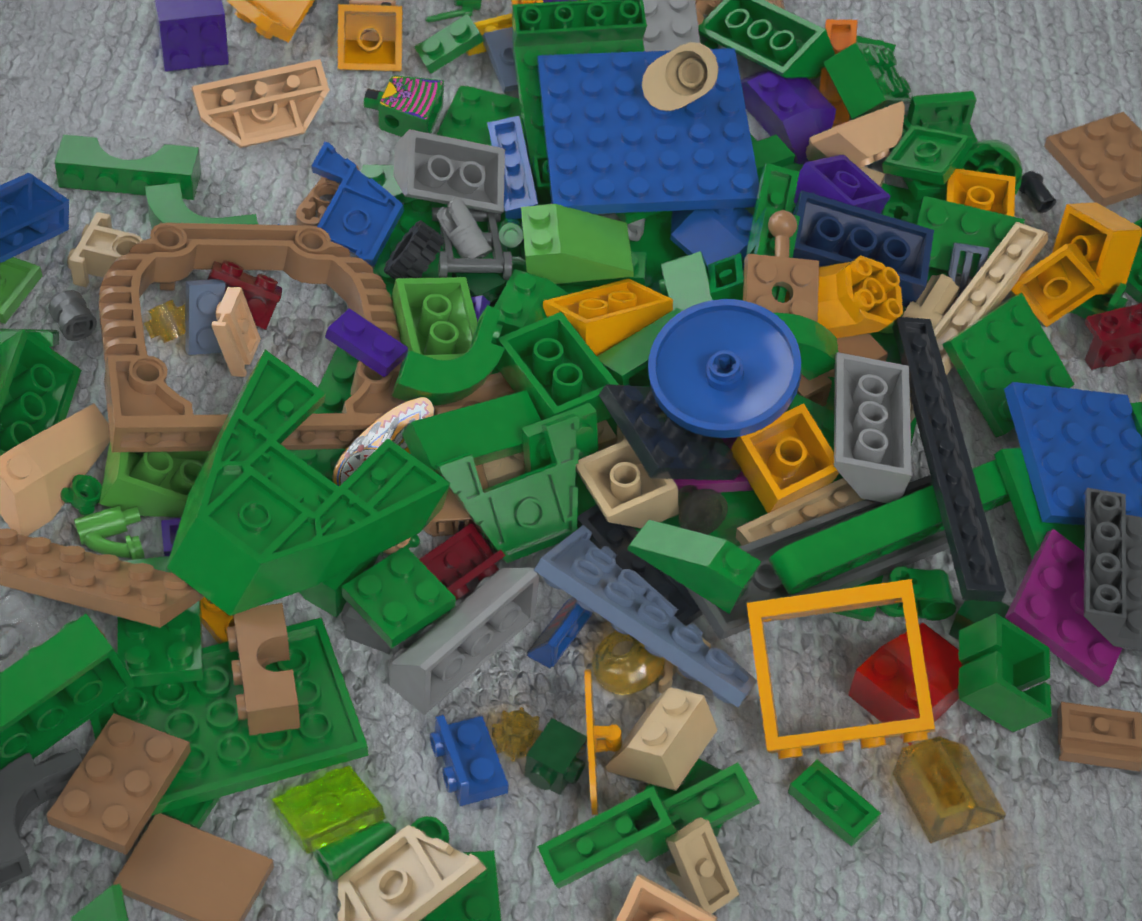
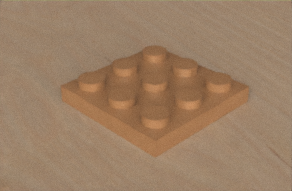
(1102, 157)

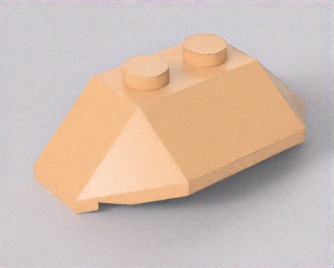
(263, 103)
(861, 139)

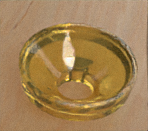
(625, 672)

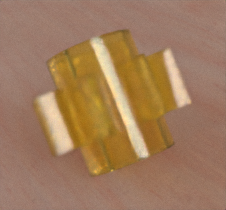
(166, 321)
(516, 733)

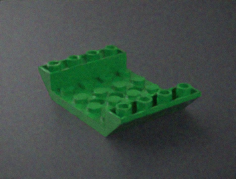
(559, 30)

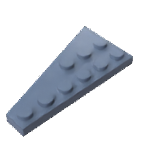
(640, 611)

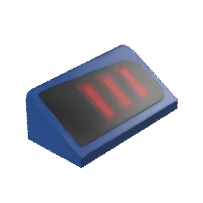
(559, 633)

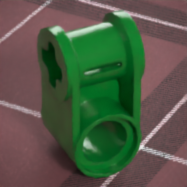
(931, 592)

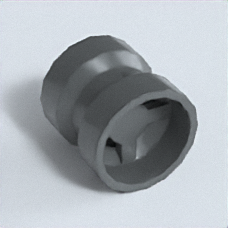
(72, 315)

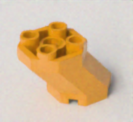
(857, 297)

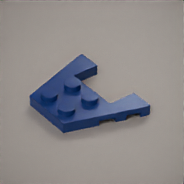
(361, 209)

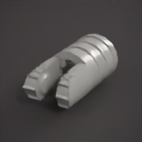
(463, 230)

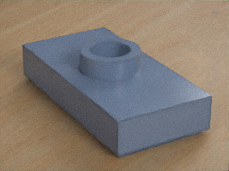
(500, 51)

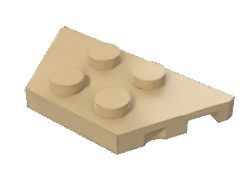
(404, 878)

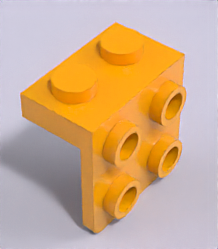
(273, 17)

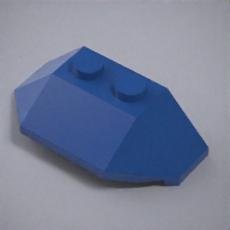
(29, 215)
(712, 231)

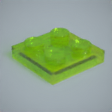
(328, 809)

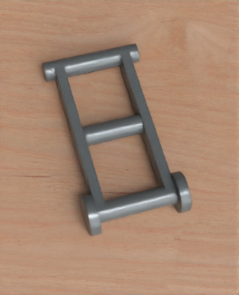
(499, 264)

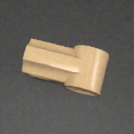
(934, 300)

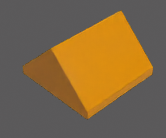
(1058, 284)

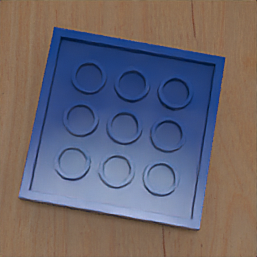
(1076, 444)

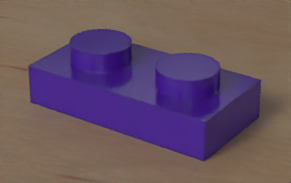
(366, 342)

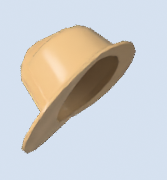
(680, 76)

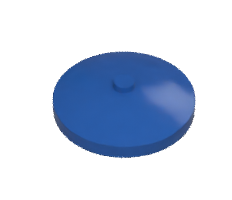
(724, 368)

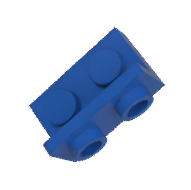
(469, 760)

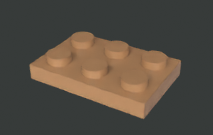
(119, 783)

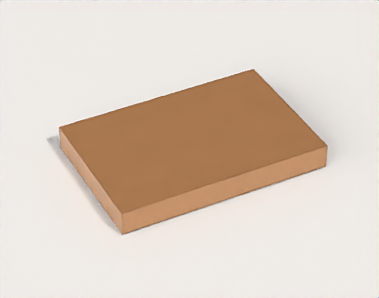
(193, 873)

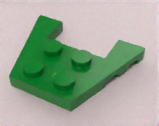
(528, 509)

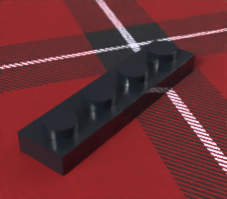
(618, 539)

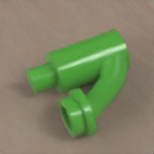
(107, 523)

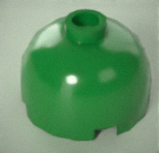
(994, 158)

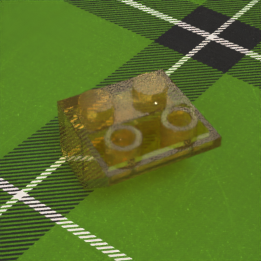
(945, 788)

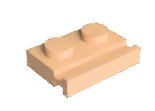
(236, 331)

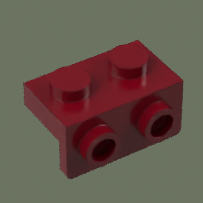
(1115, 336)
(461, 560)

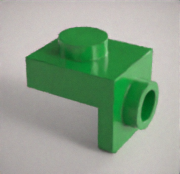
(1102, 303)

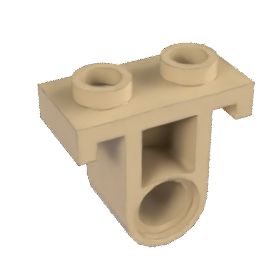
(98, 249)

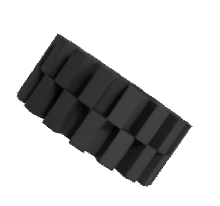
(414, 252)

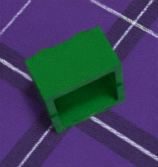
(997, 666)

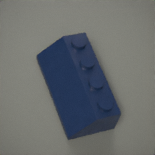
(842, 232)

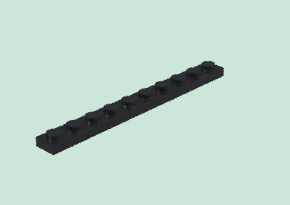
(949, 463)

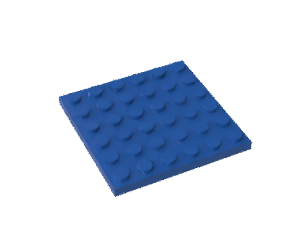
(626, 156)

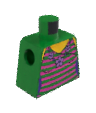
(407, 104)

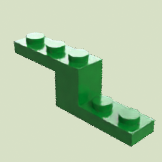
(775, 193)
(645, 824)

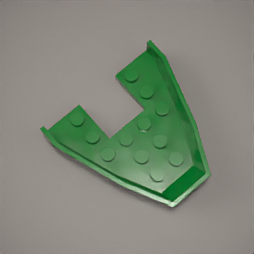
(274, 524)

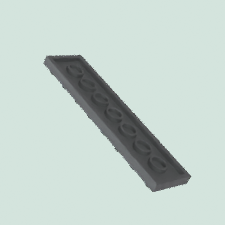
(768, 586)

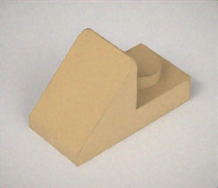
(700, 867)

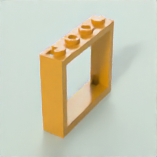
(828, 602)

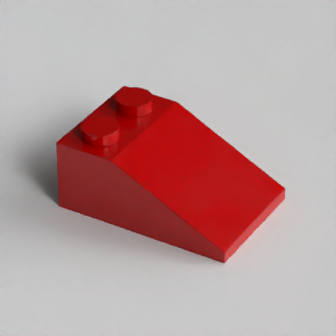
(887, 683)

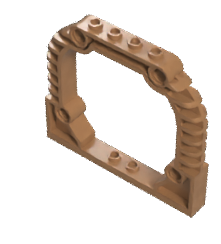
(152, 416)

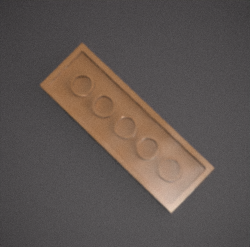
(92, 580)

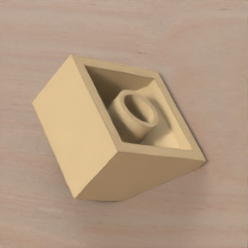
(625, 488)
(666, 740)

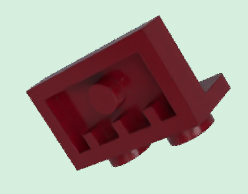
(259, 291)

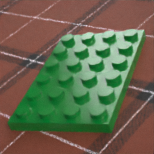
(223, 752)

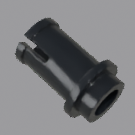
(1037, 192)

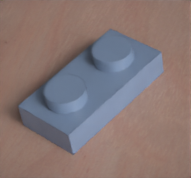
(200, 312)

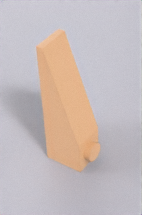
(47, 463)

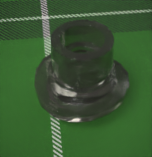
(701, 509)

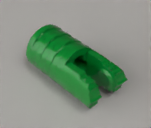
(347, 852)

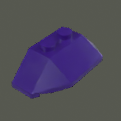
(788, 109)

